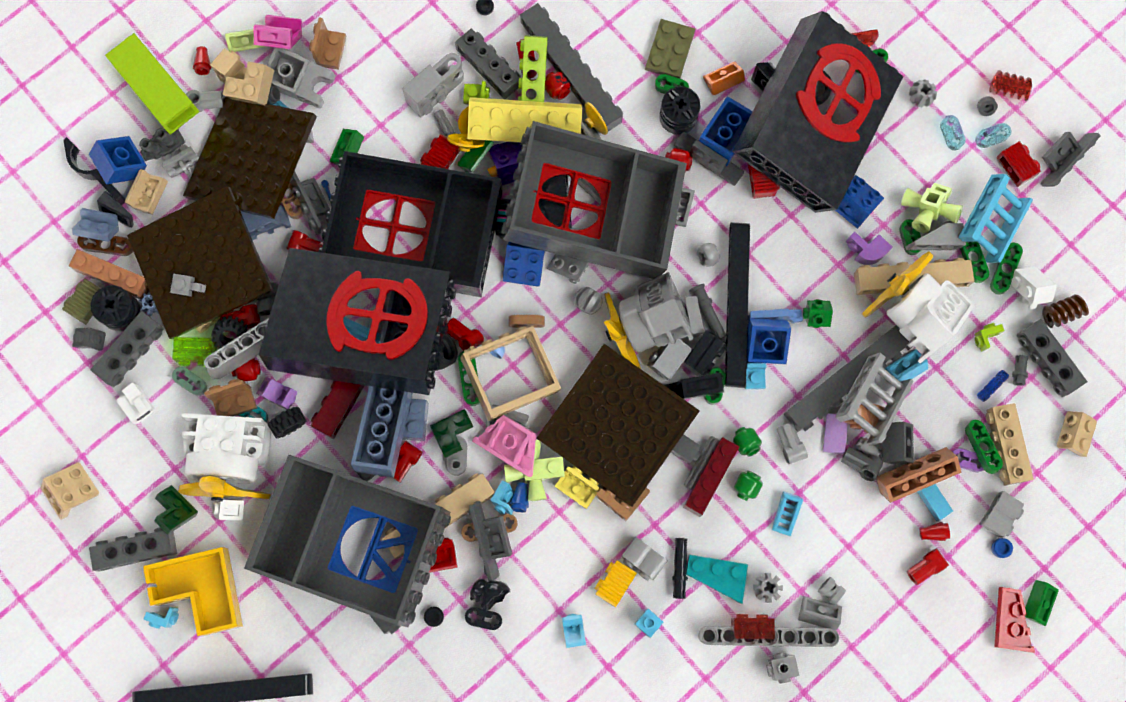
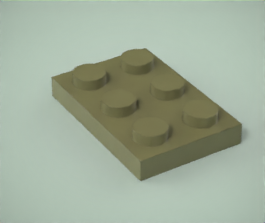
(670, 48)

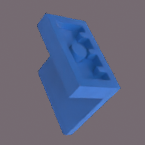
(859, 202)
(523, 265)

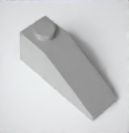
(940, 239)

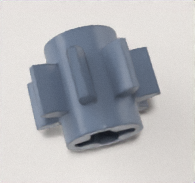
(146, 300)

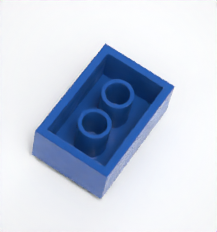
(726, 128)

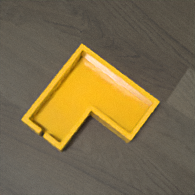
(205, 580)

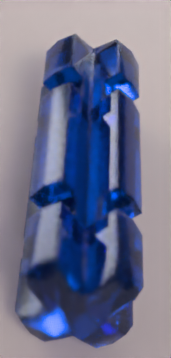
(993, 385)

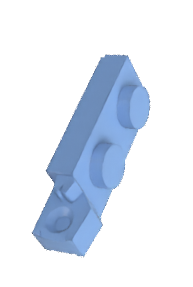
(793, 316)

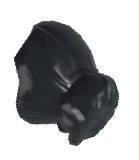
(488, 593)

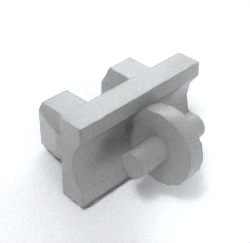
(181, 162)

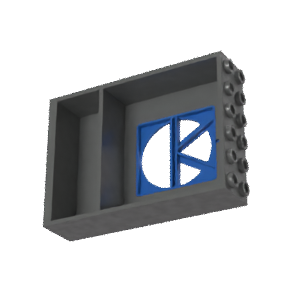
(305, 532)

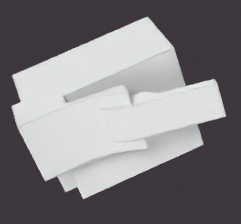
(135, 403)

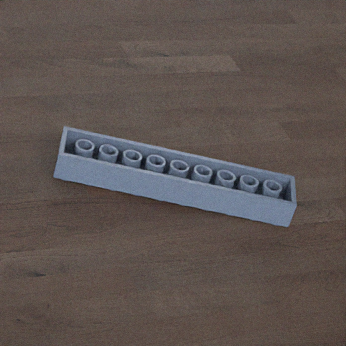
(384, 411)

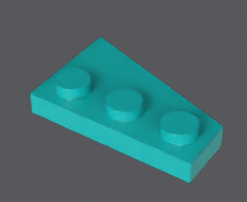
(721, 575)

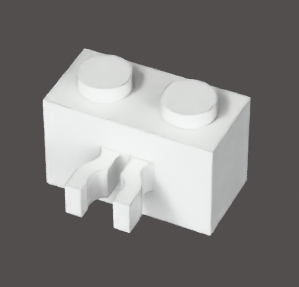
(1033, 286)

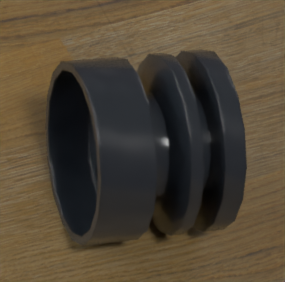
(676, 119)
(124, 311)

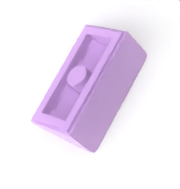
(834, 435)

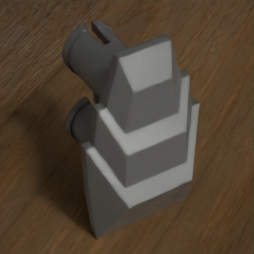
(160, 144)

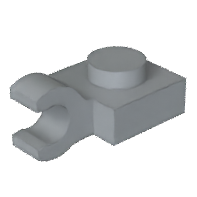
(185, 285)

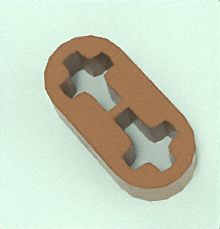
(518, 321)

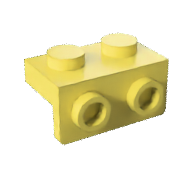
(578, 487)

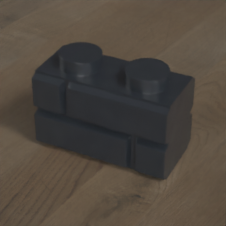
(705, 352)

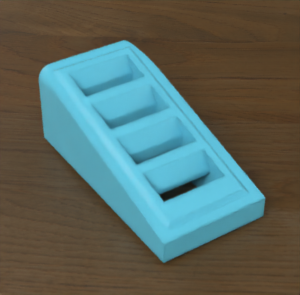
(780, 511)

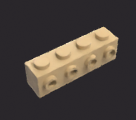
(1010, 444)

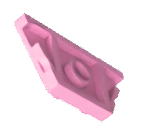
(510, 443)

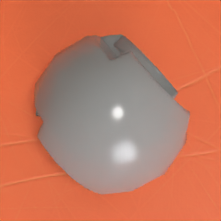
(708, 254)

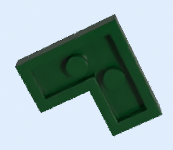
(447, 429)
(177, 510)

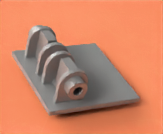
(568, 267)

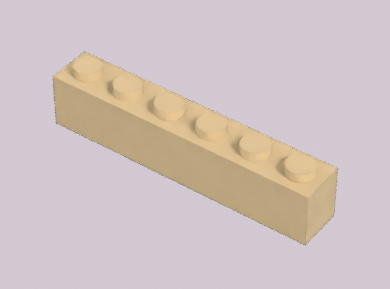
(874, 279)
(457, 503)

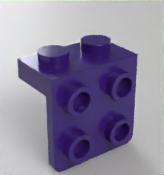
(505, 160)

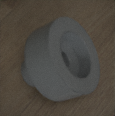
(987, 106)

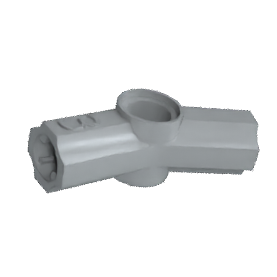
(206, 100)

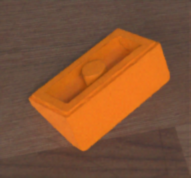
(724, 78)

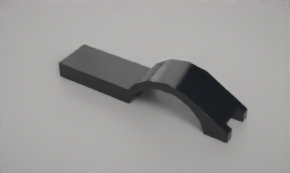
(71, 155)
(698, 386)

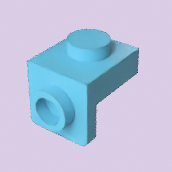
(157, 620)
(573, 630)

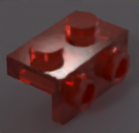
(753, 628)

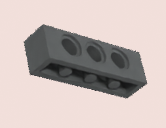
(117, 350)
(1061, 361)
(101, 556)

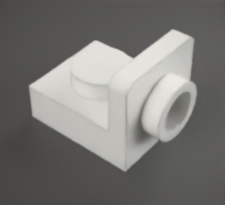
(228, 509)

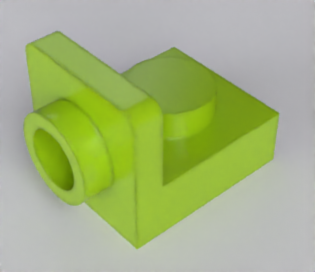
(475, 91)

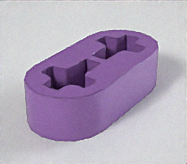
(967, 464)

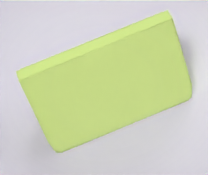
(241, 40)

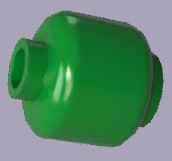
(748, 441)
(748, 485)

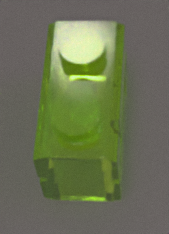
(192, 350)

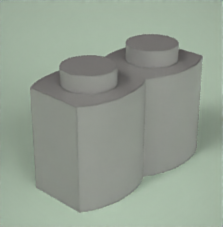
(1002, 514)
(644, 559)

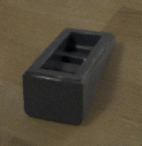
(108, 204)

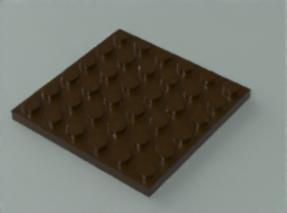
(252, 153)
(204, 243)
(618, 425)

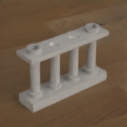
(857, 396)

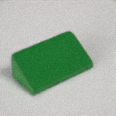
(348, 141)
(471, 159)
(1041, 602)

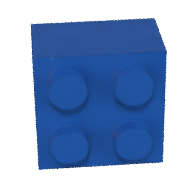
(117, 159)
(768, 341)

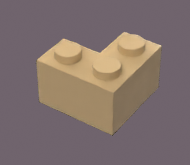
(228, 65)
(253, 88)

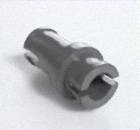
(1020, 374)

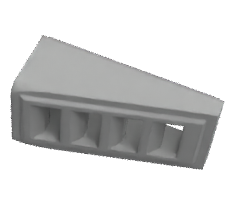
(690, 193)

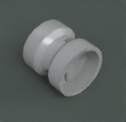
(831, 591)

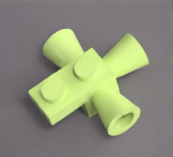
(931, 206)
(542, 470)

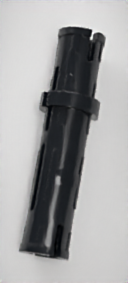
(680, 564)

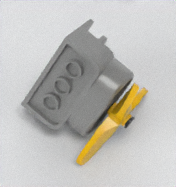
(648, 318)

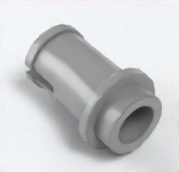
(862, 445)

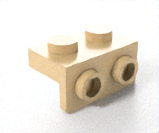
(146, 192)
(1077, 433)

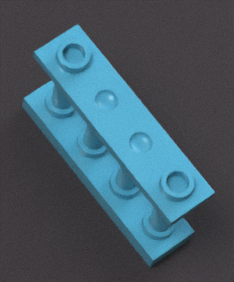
(981, 213)

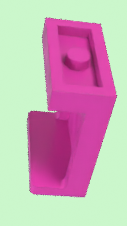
(278, 32)

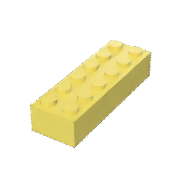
(509, 118)

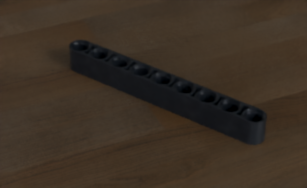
(737, 305)
(232, 691)

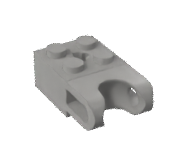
(302, 76)
(433, 85)

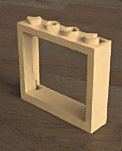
(504, 340)

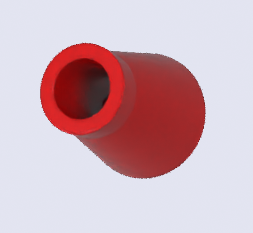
(201, 62)
(938, 531)

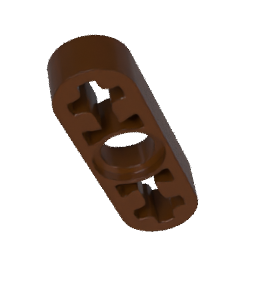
(110, 250)

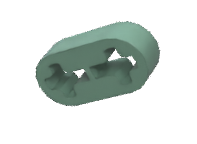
(187, 384)

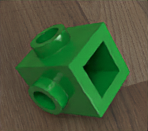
(818, 313)

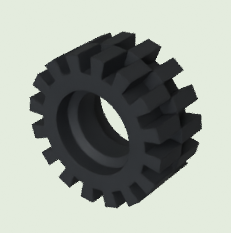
(224, 325)
(287, 422)

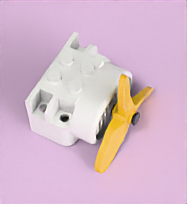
(924, 310)
(224, 452)

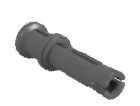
(708, 311)

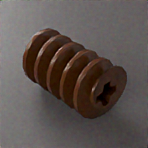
(1065, 310)

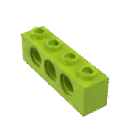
(537, 44)

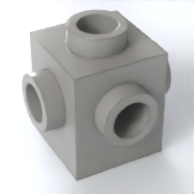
(789, 668)

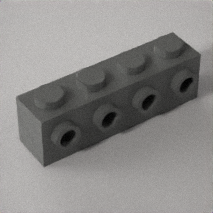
(488, 63)

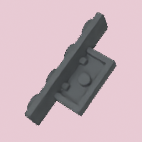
(1065, 154)
(709, 158)
(311, 201)
(491, 538)

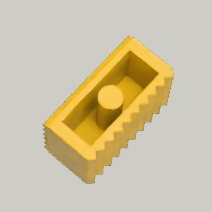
(615, 583)

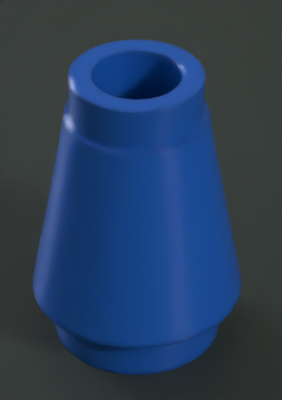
(519, 500)

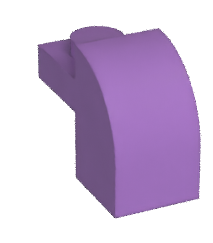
(868, 253)
(277, 393)

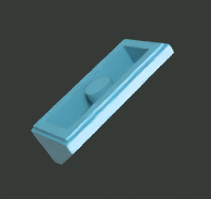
(908, 366)
(935, 502)

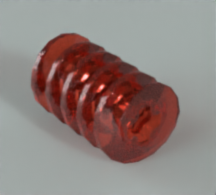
(1011, 84)

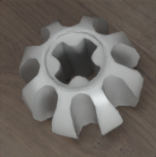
(923, 93)
(588, 300)
(773, 591)

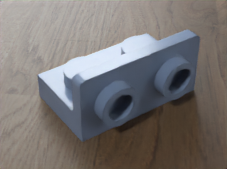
(96, 225)

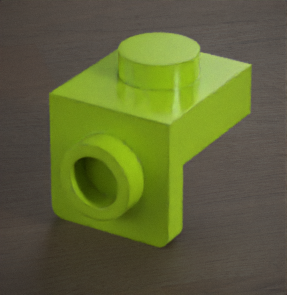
(982, 336)

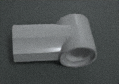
(793, 448)

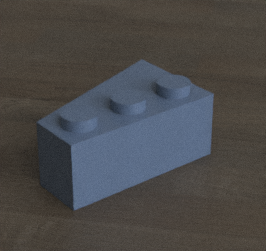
(260, 224)

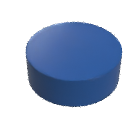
(1002, 548)

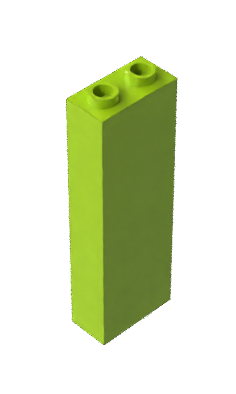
(152, 83)

